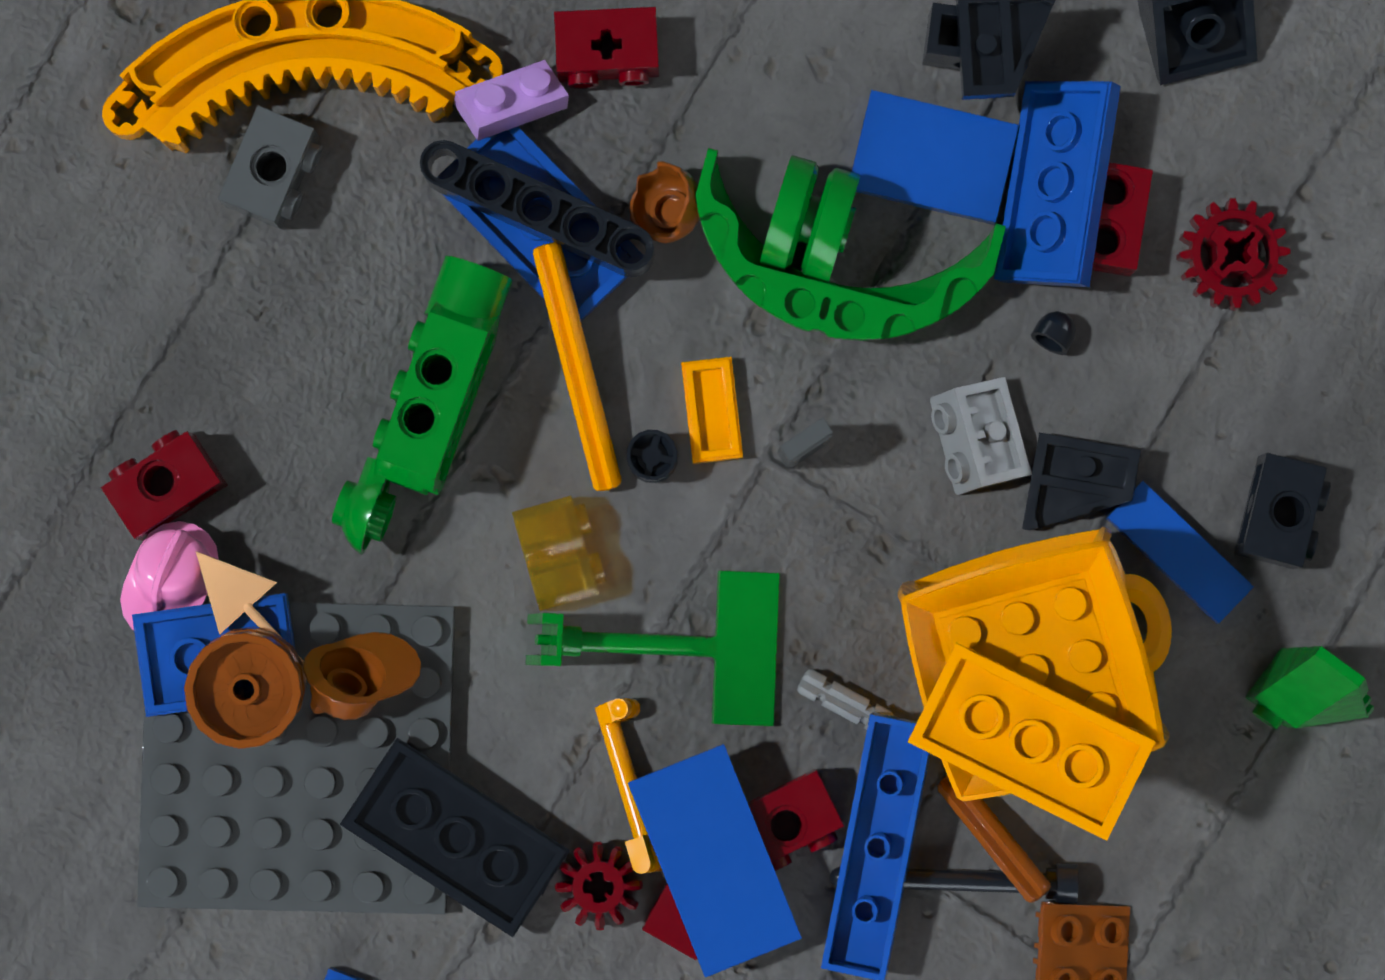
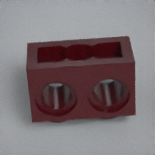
(1125, 219)

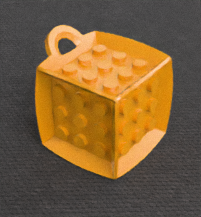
(1053, 615)

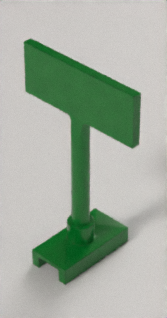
(741, 647)

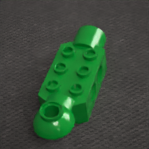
(457, 332)

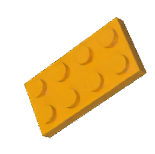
(1031, 741)

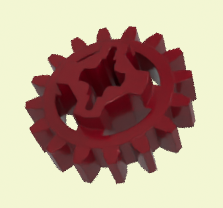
(1219, 240)

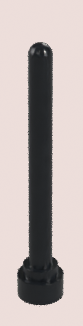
(1062, 881)

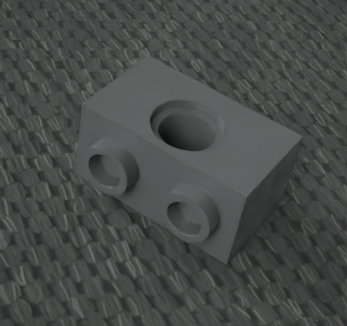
(269, 138)

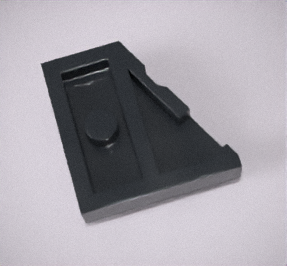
(1077, 479)

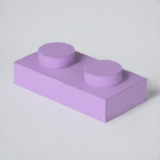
(511, 100)

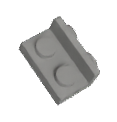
(979, 435)

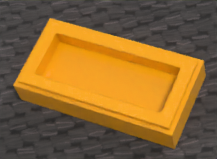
(712, 410)

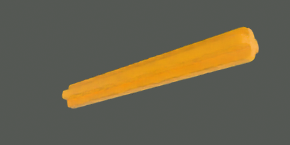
(577, 366)

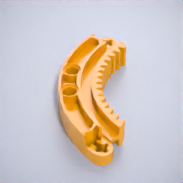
(217, 61)

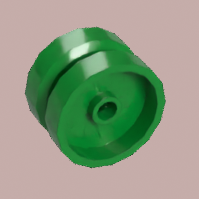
(810, 219)

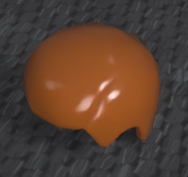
(665, 203)

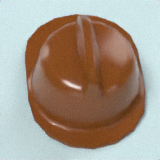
(359, 672)

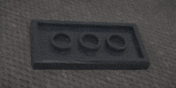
(454, 837)

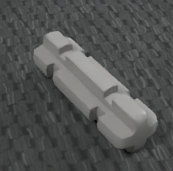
(838, 698)

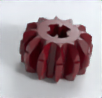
(586, 897)

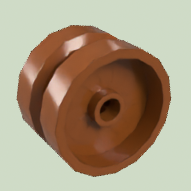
(221, 707)

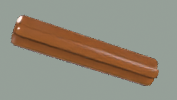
(998, 844)

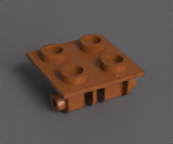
(1082, 942)

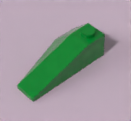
(1309, 690)

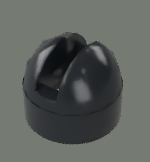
(1055, 332)

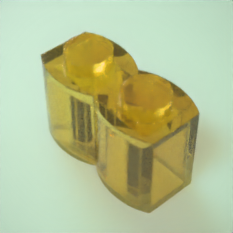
(557, 552)

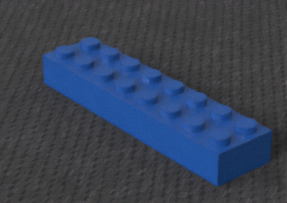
(876, 850)

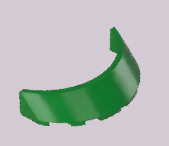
(831, 307)

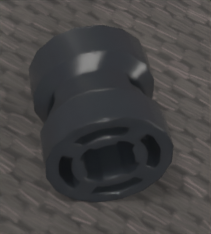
(647, 451)

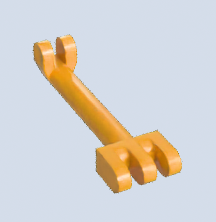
(609, 717)

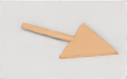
(233, 592)

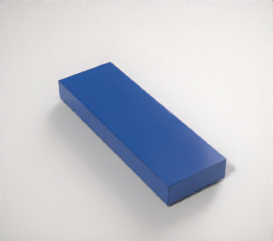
(1180, 553)

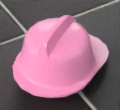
(167, 570)

